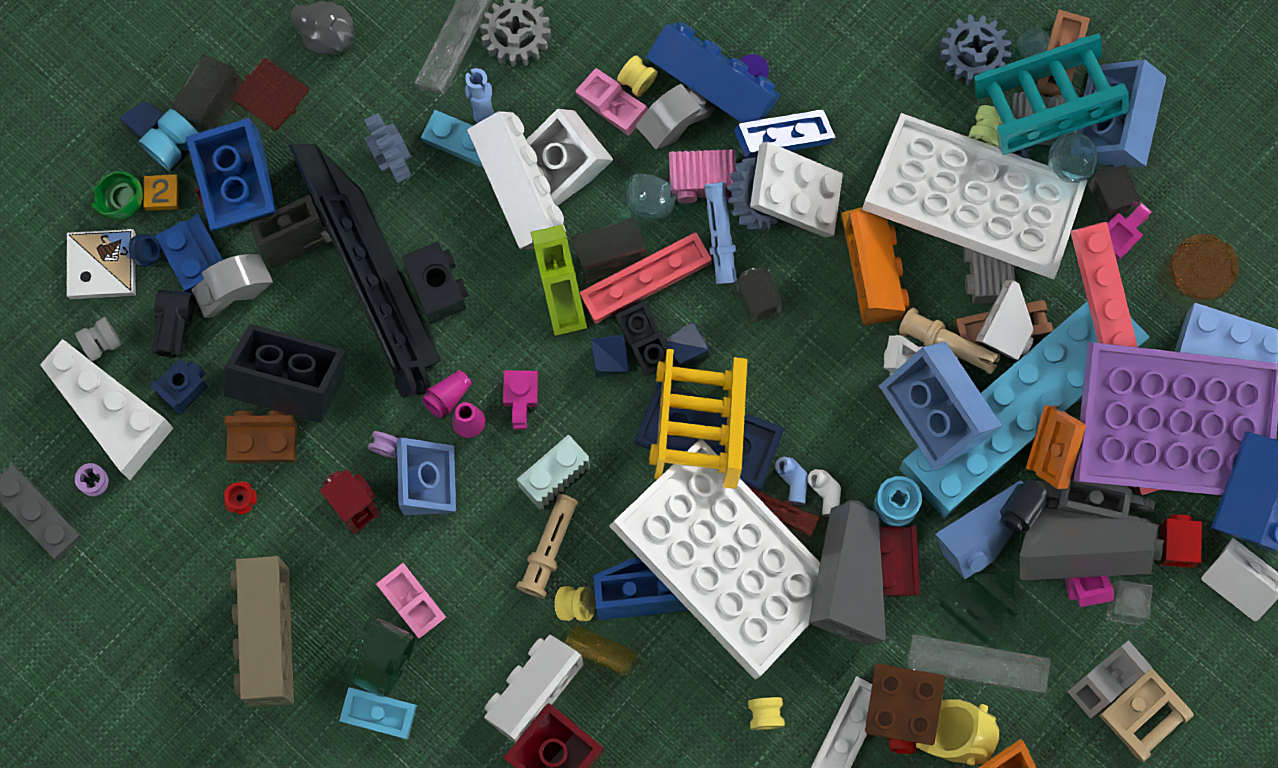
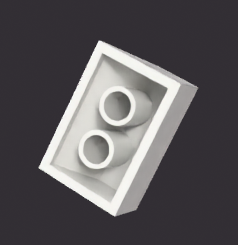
(533, 686)

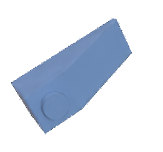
(977, 536)

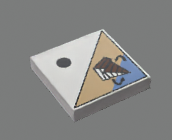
(100, 264)

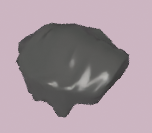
(324, 27)

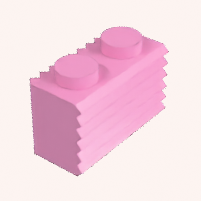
(694, 169)

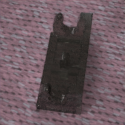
(207, 93)
(609, 249)

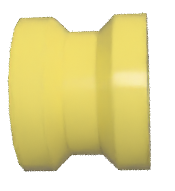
(637, 76)
(575, 603)
(766, 713)

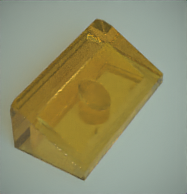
(601, 650)

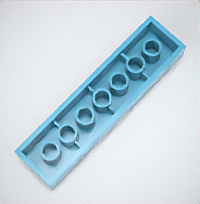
(1044, 376)

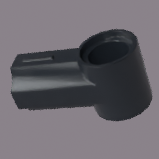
(172, 313)

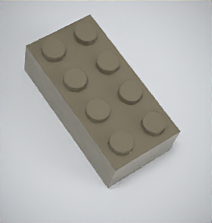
(263, 632)

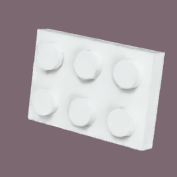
(796, 189)

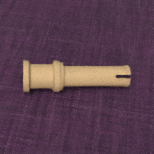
(934, 332)
(538, 560)

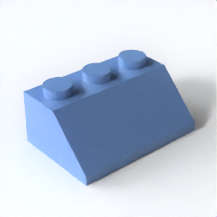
(1130, 135)
(939, 405)

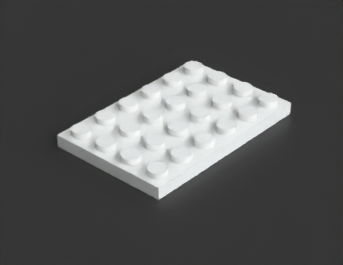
(975, 196)
(724, 560)

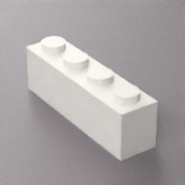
(515, 176)

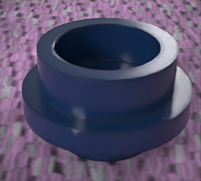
(144, 249)

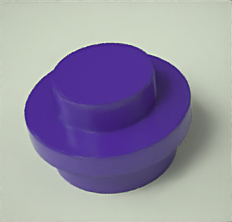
(756, 64)

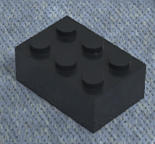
(284, 373)

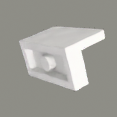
(1243, 580)

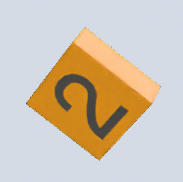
(161, 192)

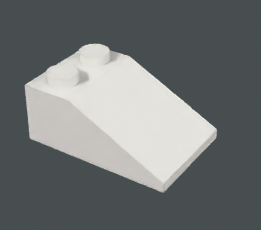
(567, 154)

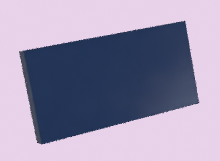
(759, 436)

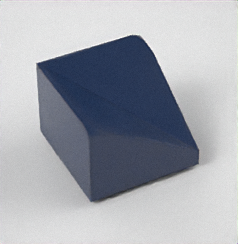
(141, 119)
(687, 345)
(609, 356)

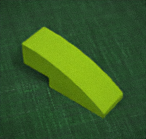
(558, 279)

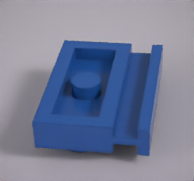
(189, 251)

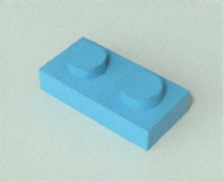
(451, 137)
(378, 713)

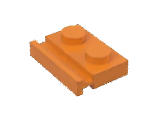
(1056, 446)

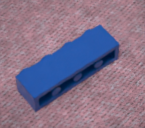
(712, 74)

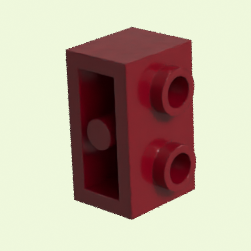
(350, 499)

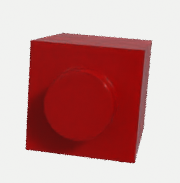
(1181, 542)

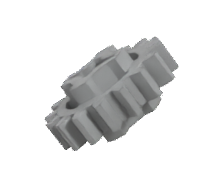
(502, 26)

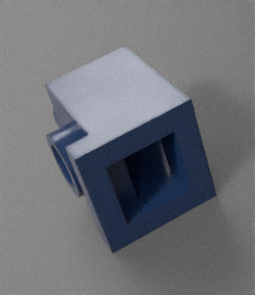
(182, 396)

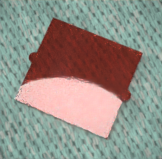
(270, 94)

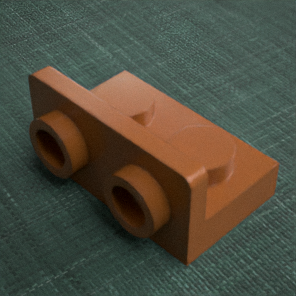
(261, 438)

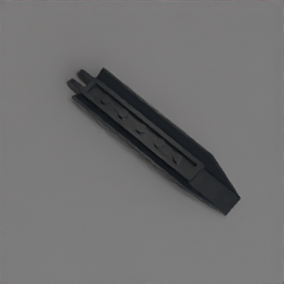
(370, 269)

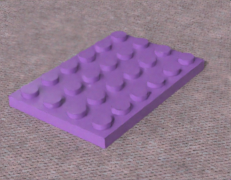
(1170, 416)

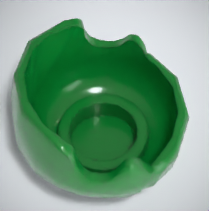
(117, 195)

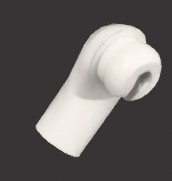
(827, 488)

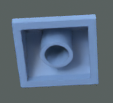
(425, 477)

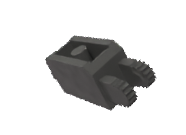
(1097, 499)

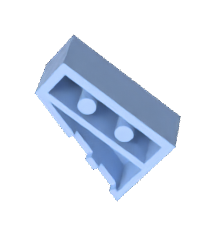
(1226, 335)

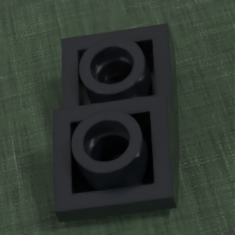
(642, 336)

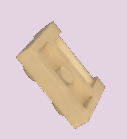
(1138, 706)

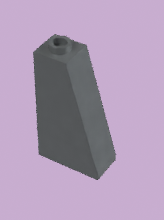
(1087, 546)
(849, 578)

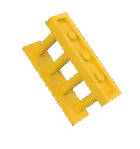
(730, 407)

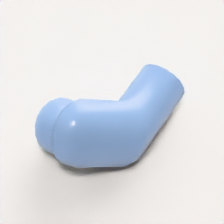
(795, 477)

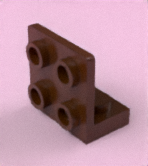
(904, 704)

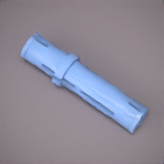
(479, 94)
(720, 233)

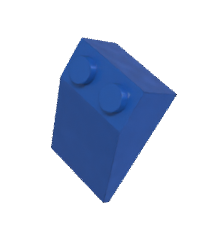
(232, 173)

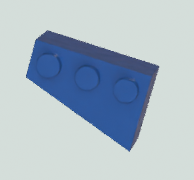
(632, 591)

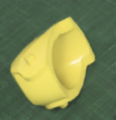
(964, 733)

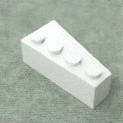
(113, 414)

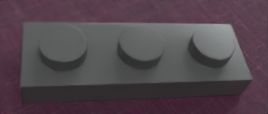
(36, 514)

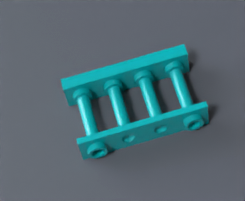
(1061, 119)

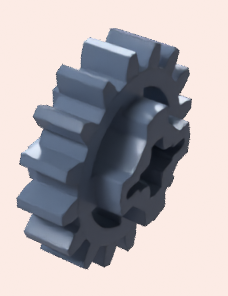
(980, 39)
(387, 147)
(742, 193)

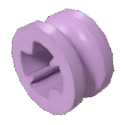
(383, 444)
(83, 472)

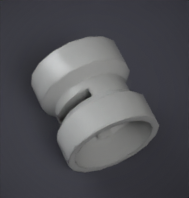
(106, 339)

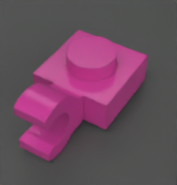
(1124, 231)
(520, 392)

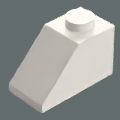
(1008, 323)

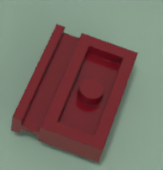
(899, 561)

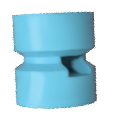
(168, 140)
(897, 502)

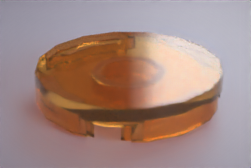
(1204, 267)

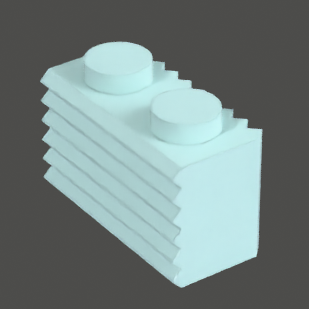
(554, 472)

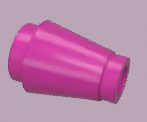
(446, 394)
(471, 426)

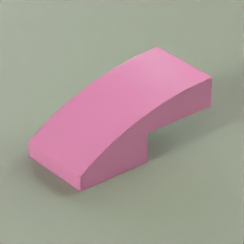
(611, 102)
(410, 600)

